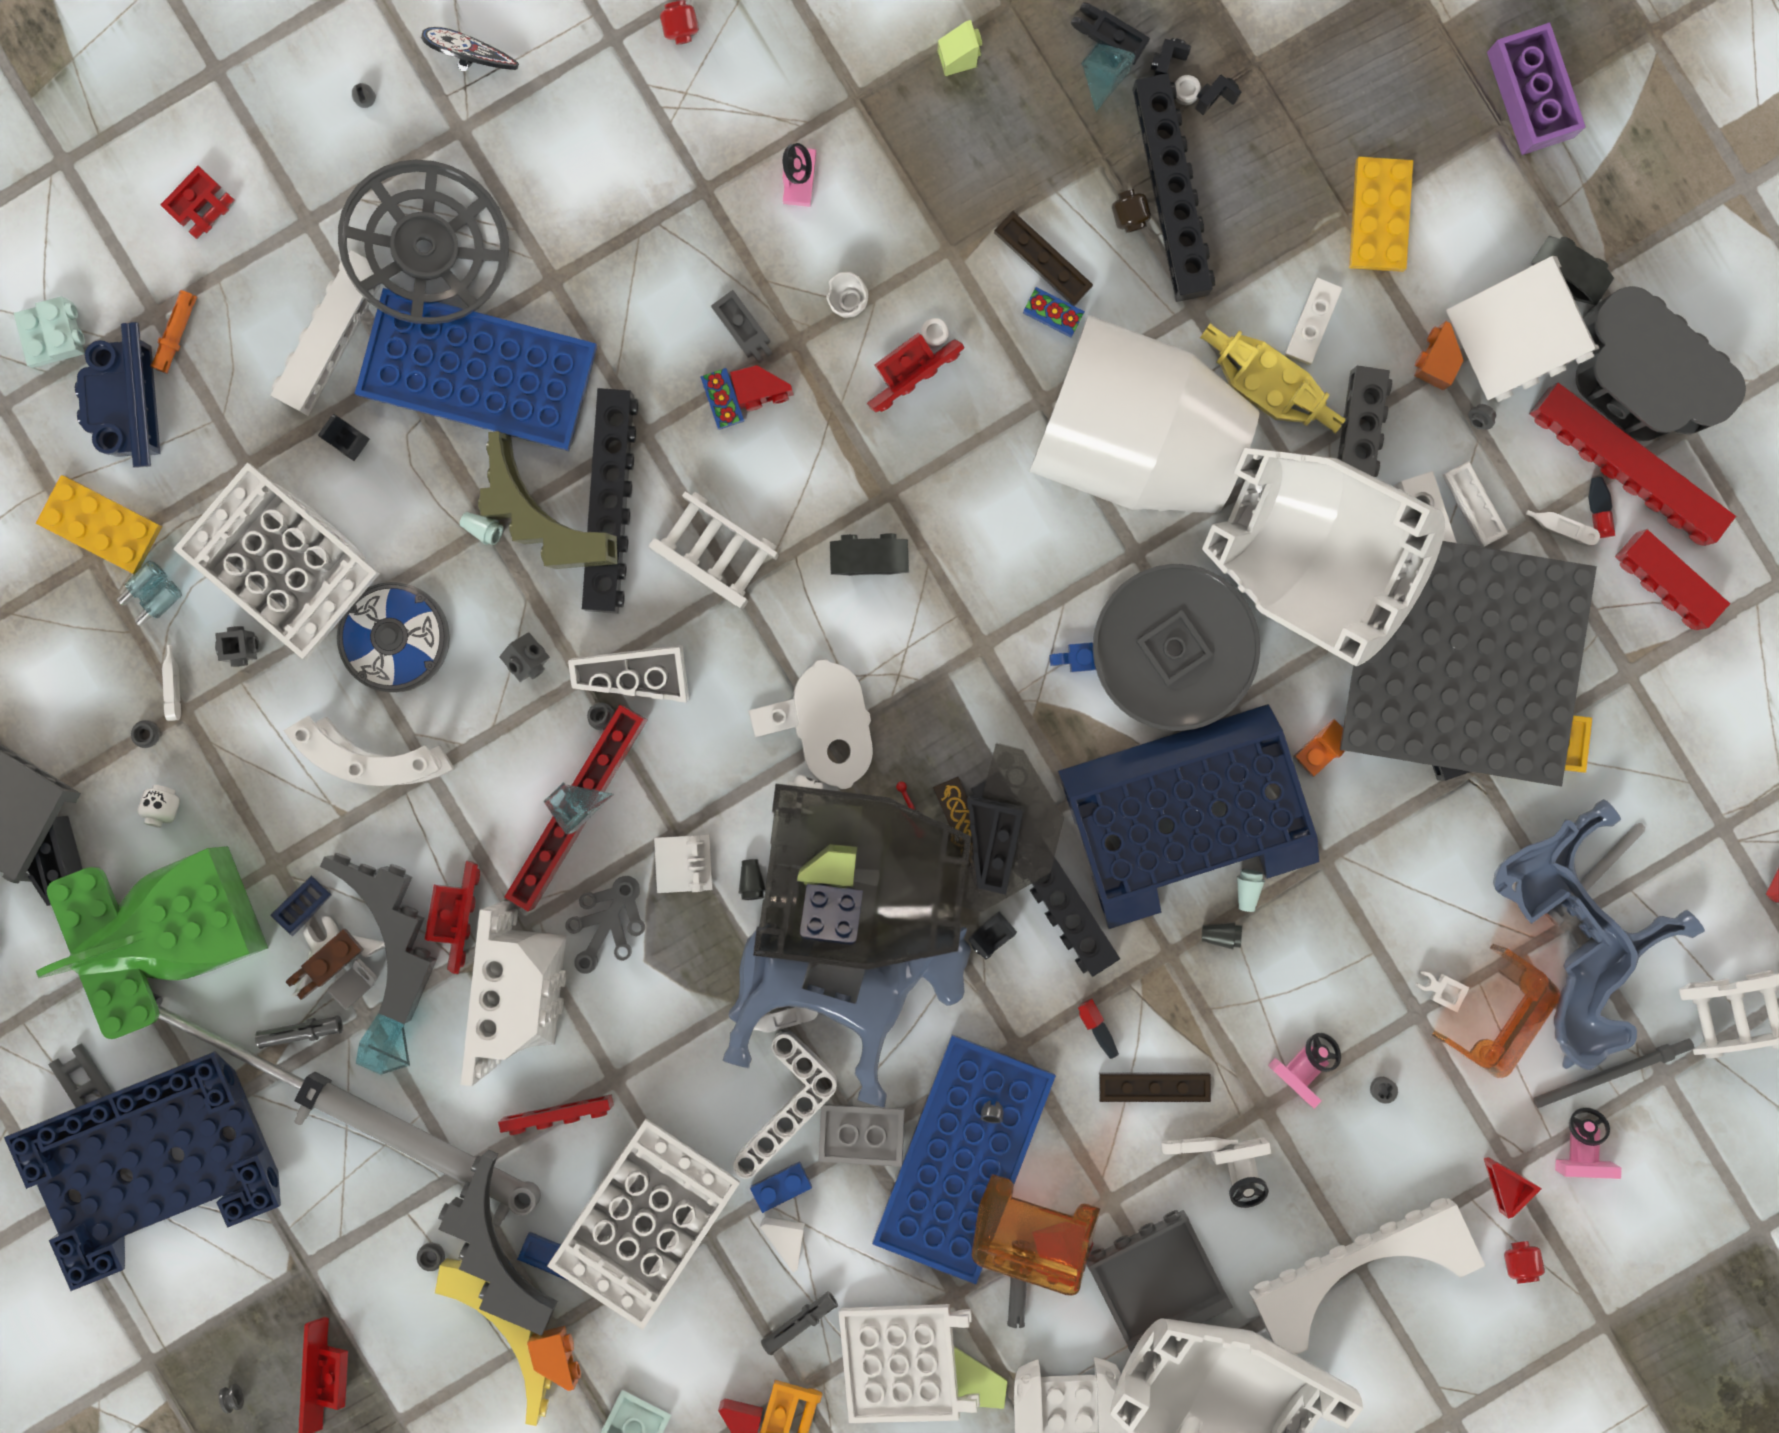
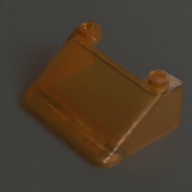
(1032, 1239)

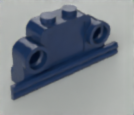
(120, 397)

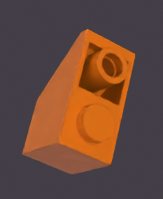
(1442, 358)
(553, 1357)

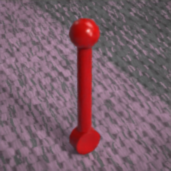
(901, 787)

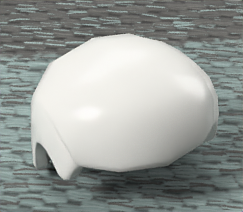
(847, 294)

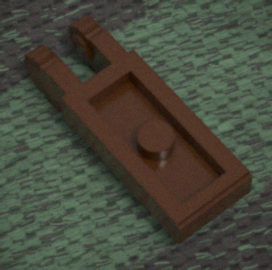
(326, 962)

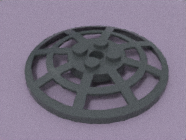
(419, 227)

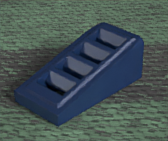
(286, 906)

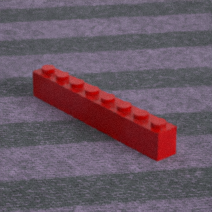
(1632, 465)
(594, 775)

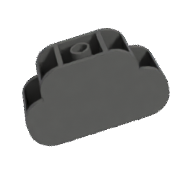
(1655, 369)

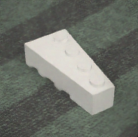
(643, 673)

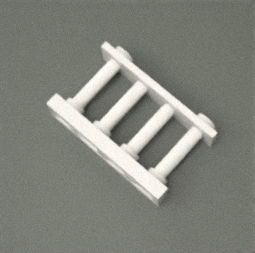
(690, 562)

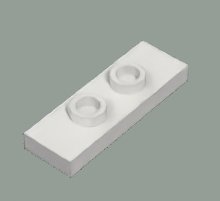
(1313, 321)
(1475, 504)
(773, 718)

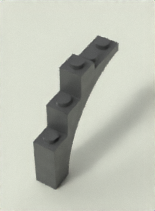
(383, 893)
(508, 1292)

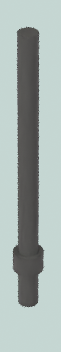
(1662, 1054)

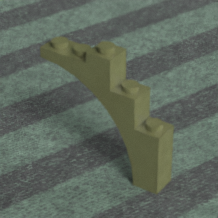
(529, 523)

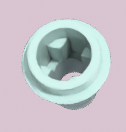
(483, 528)
(1249, 889)

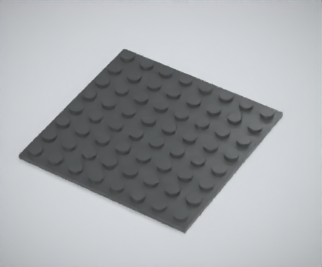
(1479, 668)

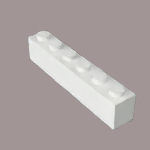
(324, 339)

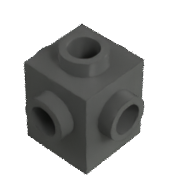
(236, 639)
(525, 657)

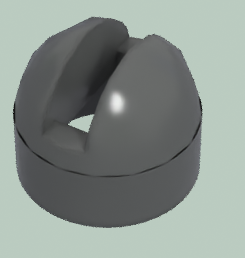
(368, 93)
(992, 1113)

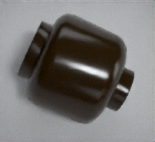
(1131, 211)

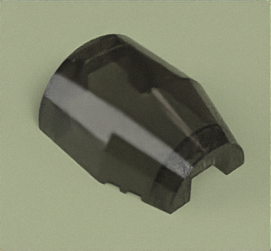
(904, 866)

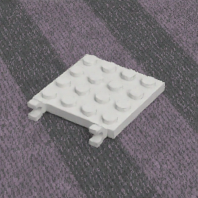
(902, 1363)

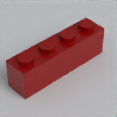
(1672, 580)

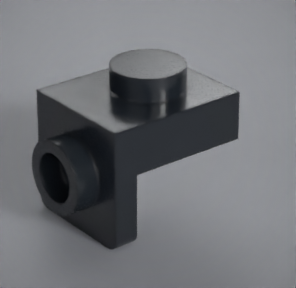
(1172, 48)
(1221, 87)
(343, 437)
(991, 935)

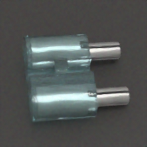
(152, 589)

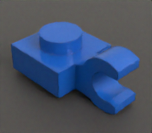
(1078, 657)

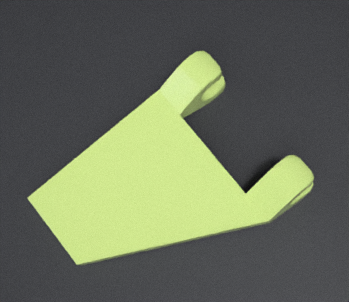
(977, 1378)

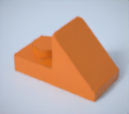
(1321, 748)

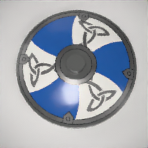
(393, 637)

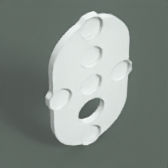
(832, 708)

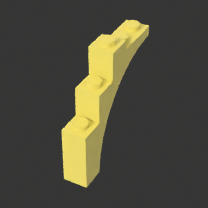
(466, 1289)

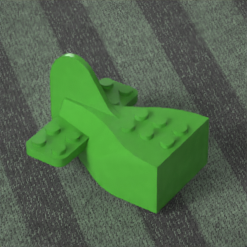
(165, 928)

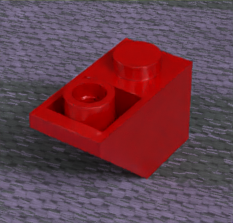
(758, 386)

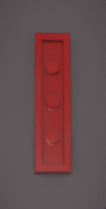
(545, 1117)

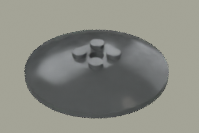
(1216, 641)

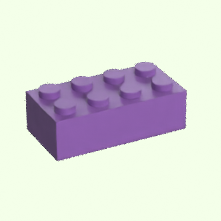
(1536, 88)

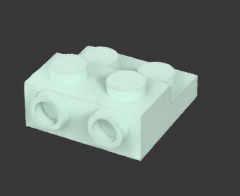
(49, 332)
(635, 1416)

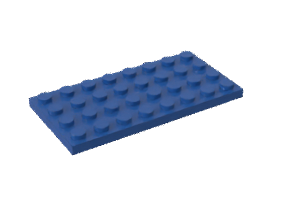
(478, 372)
(955, 1154)

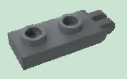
(742, 325)

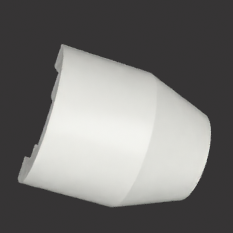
(1145, 425)
(1327, 549)
(1227, 1381)

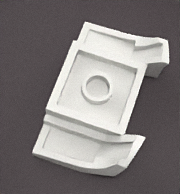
(1066, 1402)

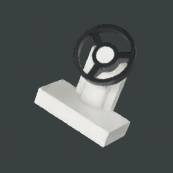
(1243, 1170)

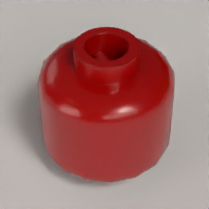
(679, 22)
(1524, 1262)

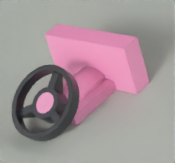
(798, 174)
(1308, 1066)
(1585, 1149)

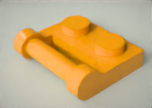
(783, 1406)

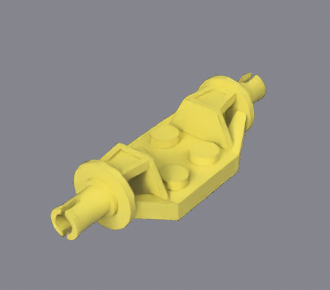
(1271, 380)

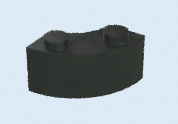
(1583, 273)
(869, 556)

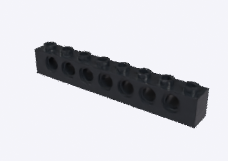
(1162, 91)
(607, 404)
(1103, 953)

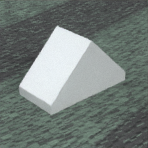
(786, 1238)

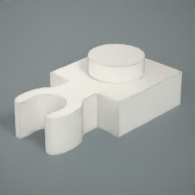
(1445, 991)

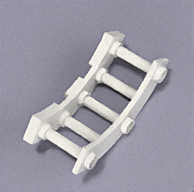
(338, 756)
(1701, 993)

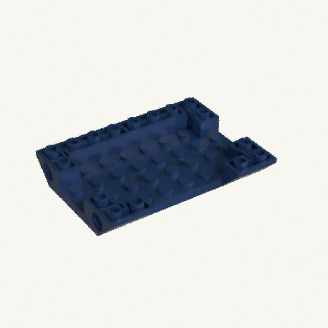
(1181, 781)
(137, 1132)

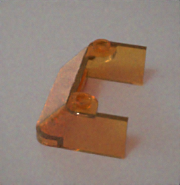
(1504, 1053)

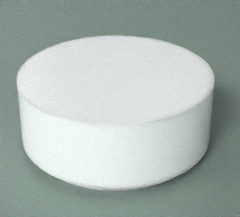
(1187, 89)
(934, 332)

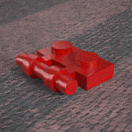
(191, 196)

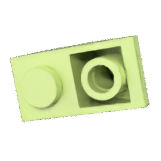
(960, 49)
(831, 866)

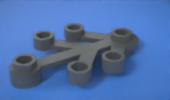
(609, 920)

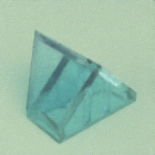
(1105, 70)
(574, 805)
(383, 1046)

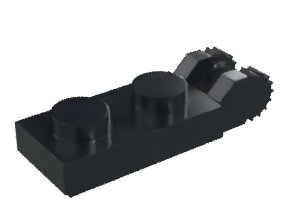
(1110, 31)

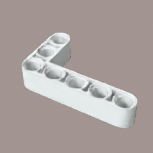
(791, 1109)

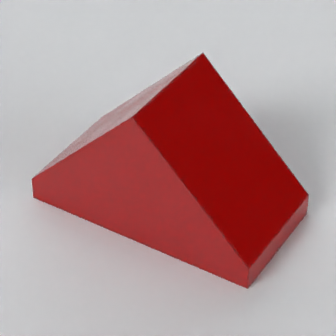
(740, 1416)

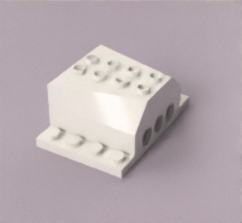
(277, 560)
(511, 991)
(643, 1223)

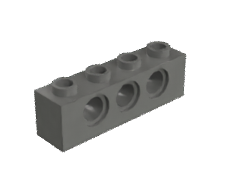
(1377, 383)

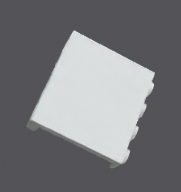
(1522, 330)

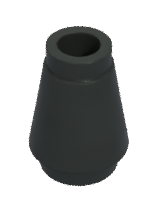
(751, 881)
(1224, 935)

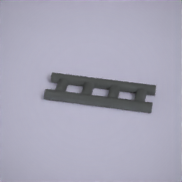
(96, 1079)

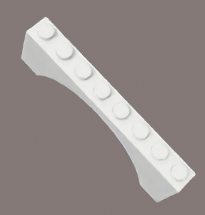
(1430, 1234)

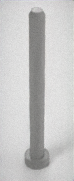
(1607, 861)

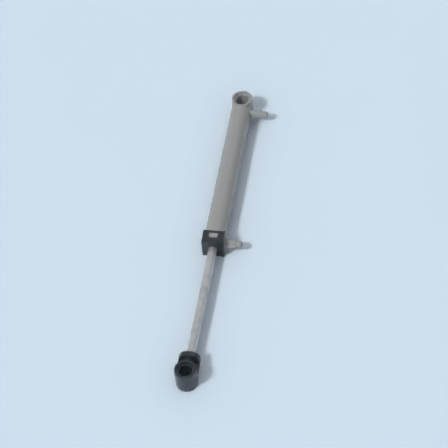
(319, 1093)

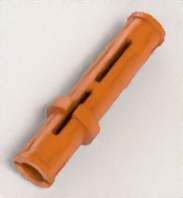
(175, 327)

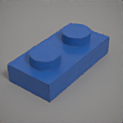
(781, 1187)

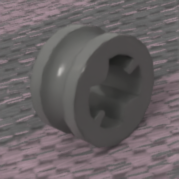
(1392, 1089)
(231, 1398)

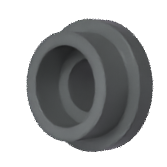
(1482, 416)
(596, 711)
(137, 734)
(427, 1264)

